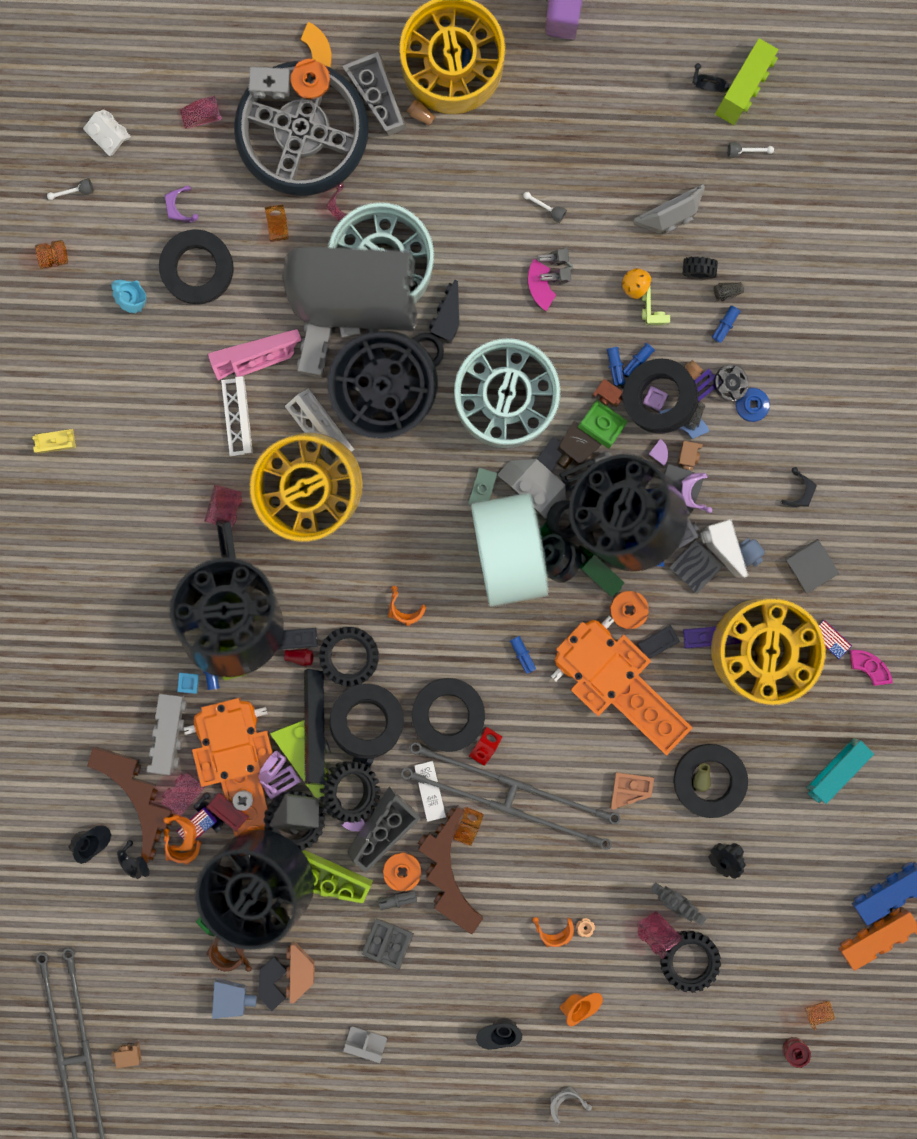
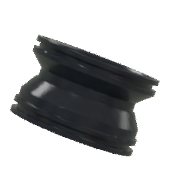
(374, 397)

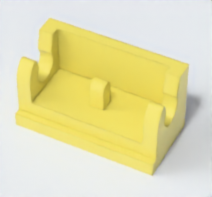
(54, 441)

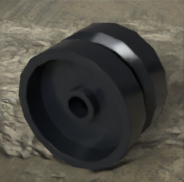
(560, 558)

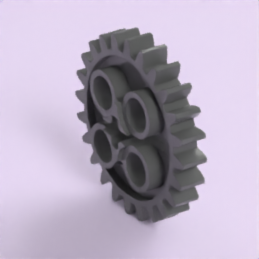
(678, 904)

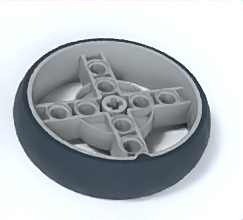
(284, 179)

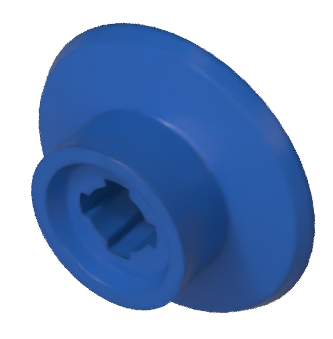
(753, 414)

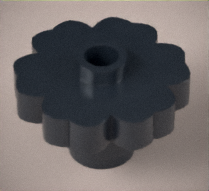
(728, 859)

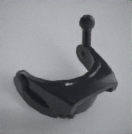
(722, 85)
(805, 500)
(201, 804)
(131, 867)

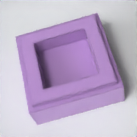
(655, 398)

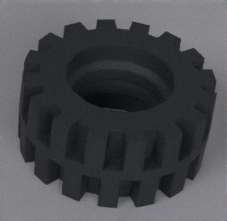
(700, 267)

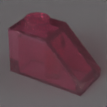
(201, 112)

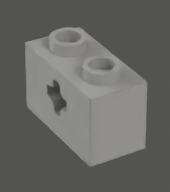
(260, 78)

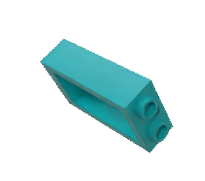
(839, 771)

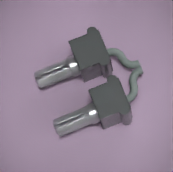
(557, 257)

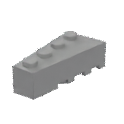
(375, 87)
(167, 734)

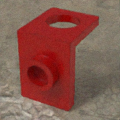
(484, 748)

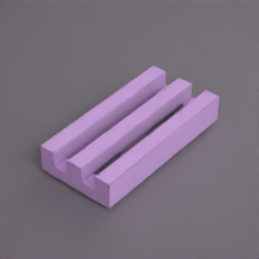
(294, 774)

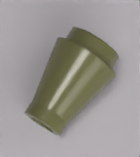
(702, 778)

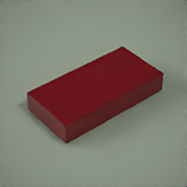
(227, 812)

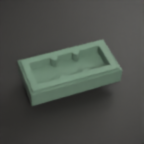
(483, 486)

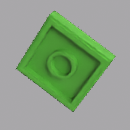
(602, 424)

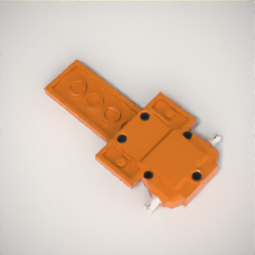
(609, 674)
(233, 753)

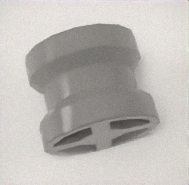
(245, 798)

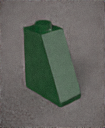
(599, 572)

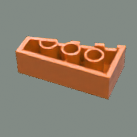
(878, 938)

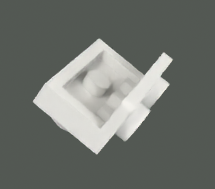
(106, 131)

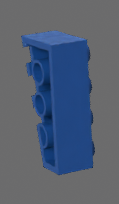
(887, 895)

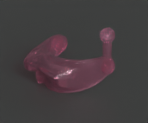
(333, 208)

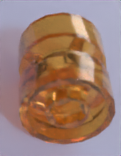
(51, 254)

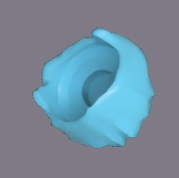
(129, 295)

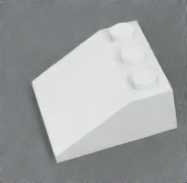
(724, 545)

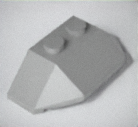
(672, 213)
(537, 480)

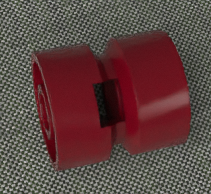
(796, 1052)

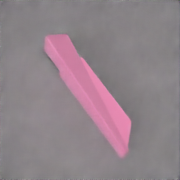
(254, 354)

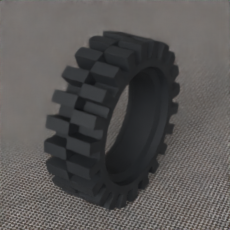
(349, 679)
(369, 791)
(310, 837)
(708, 975)

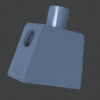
(230, 999)

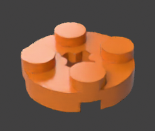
(317, 70)
(640, 610)
(391, 871)

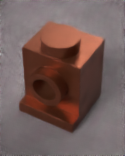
(608, 394)

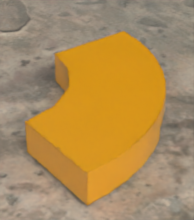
(318, 44)

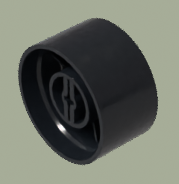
(628, 512)
(227, 616)
(279, 869)

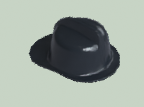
(89, 843)
(499, 1035)

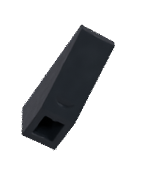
(447, 322)

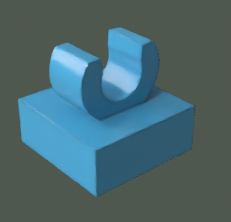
(188, 683)

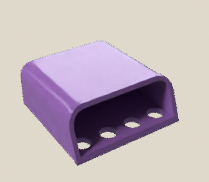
(563, 18)

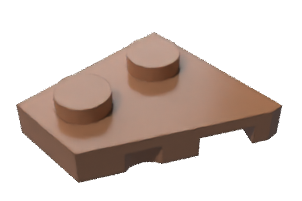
(630, 788)

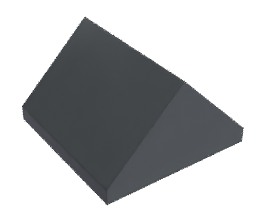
(297, 813)

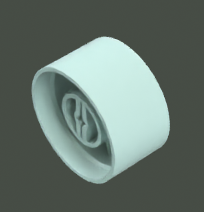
(387, 213)
(497, 418)
(509, 549)

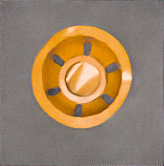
(632, 281)

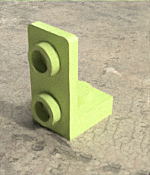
(658, 318)

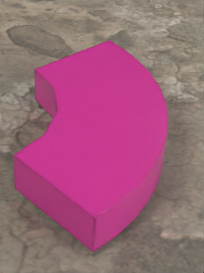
(540, 289)
(871, 666)

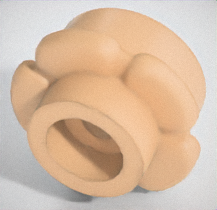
(580, 927)

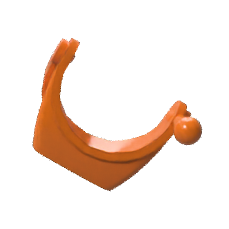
(407, 619)
(189, 833)
(177, 857)
(558, 939)

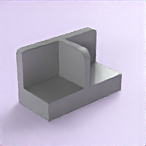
(365, 1044)

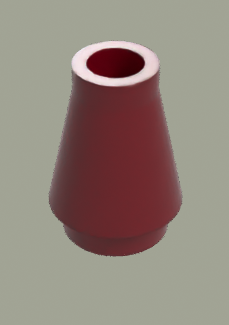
(301, 657)

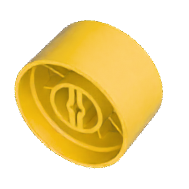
(453, 78)
(330, 474)
(769, 634)

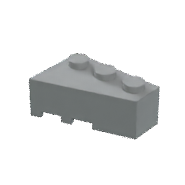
(314, 350)

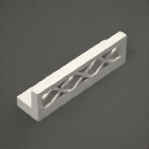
(244, 416)
(321, 421)

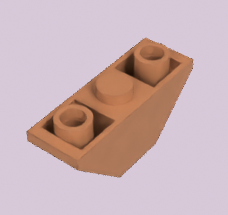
(300, 972)

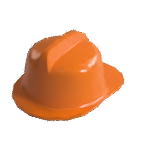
(579, 1007)

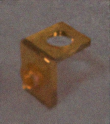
(277, 224)
(468, 829)
(819, 1014)

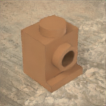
(688, 455)
(127, 1055)

